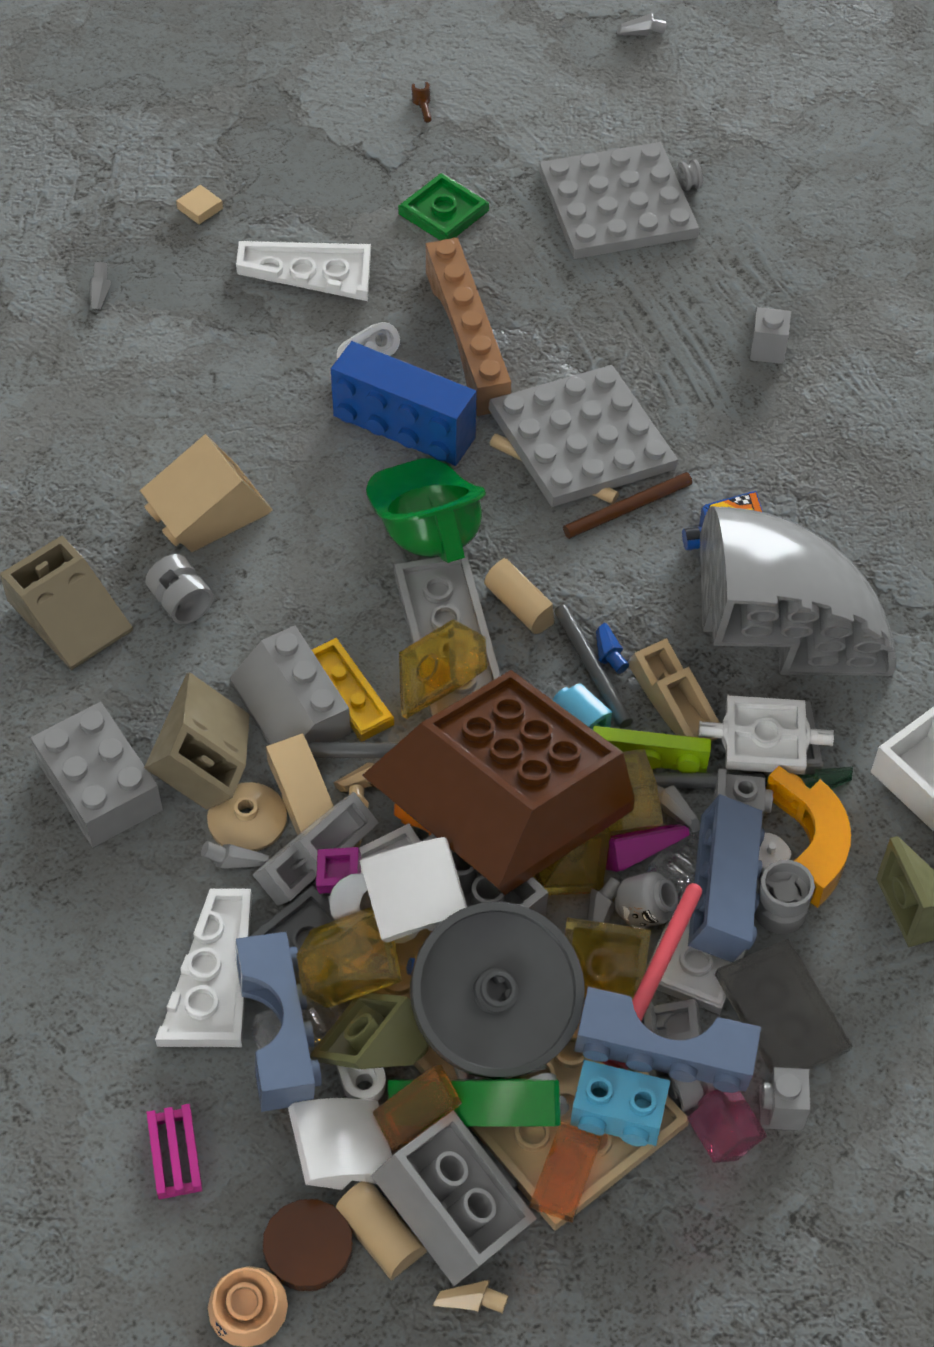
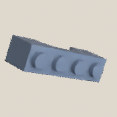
(718, 1056)
(284, 1065)

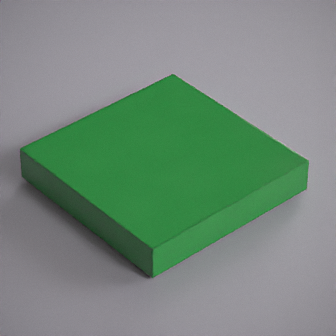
(443, 208)

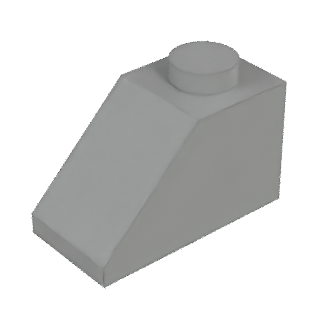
(770, 335)

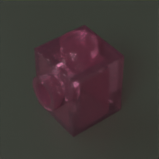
(726, 1126)

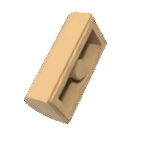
(520, 596)
(380, 1229)

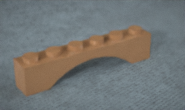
(476, 343)

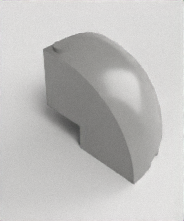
(790, 591)

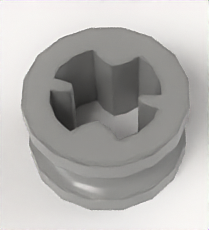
(690, 175)

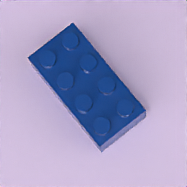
(403, 403)

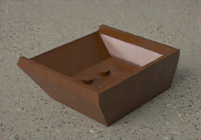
(507, 780)

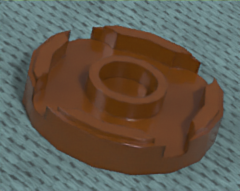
(307, 1244)

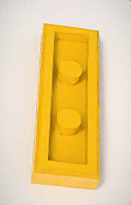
(366, 708)

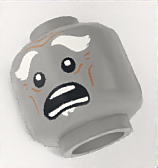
(646, 900)

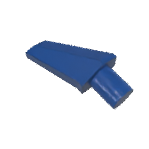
(610, 649)

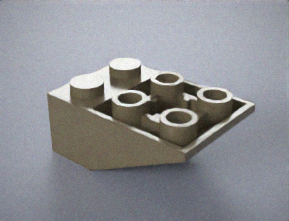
(64, 602)
(201, 744)

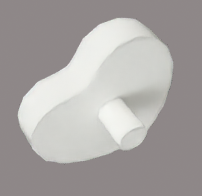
(773, 850)

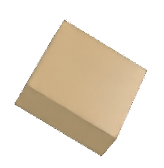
(199, 204)

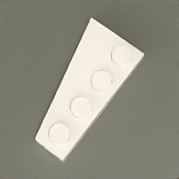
(313, 266)
(208, 996)

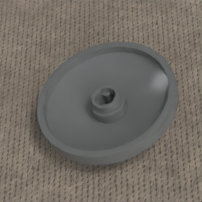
(497, 990)

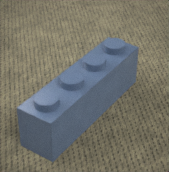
(728, 878)

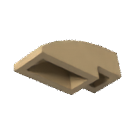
(672, 689)
(298, 781)

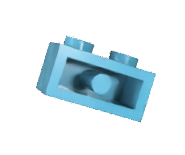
(619, 1103)

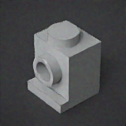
(744, 789)
(785, 1099)

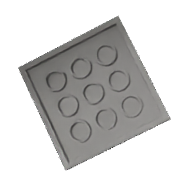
(618, 200)
(582, 435)

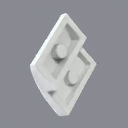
(413, 887)
(338, 1141)

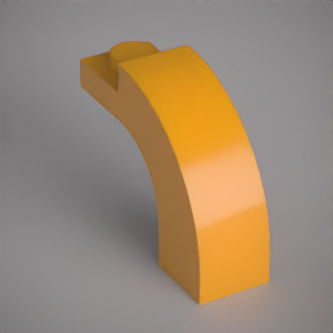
(825, 824)

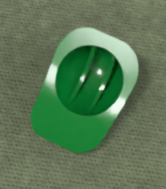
(427, 507)

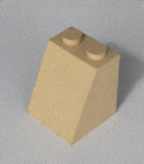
(203, 496)

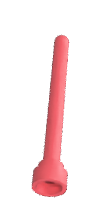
(663, 955)

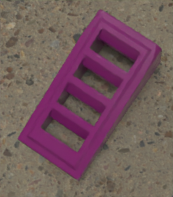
(634, 846)

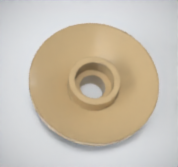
(252, 829)

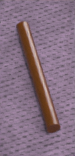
(627, 505)

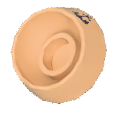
(247, 1306)

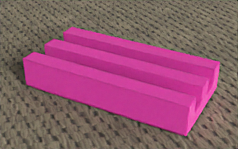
(169, 1118)

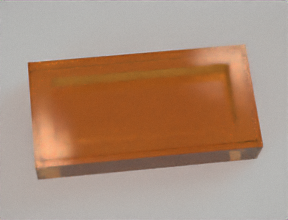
(417, 1107)
(565, 1172)

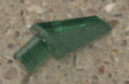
(831, 776)

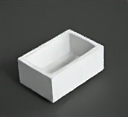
(907, 766)

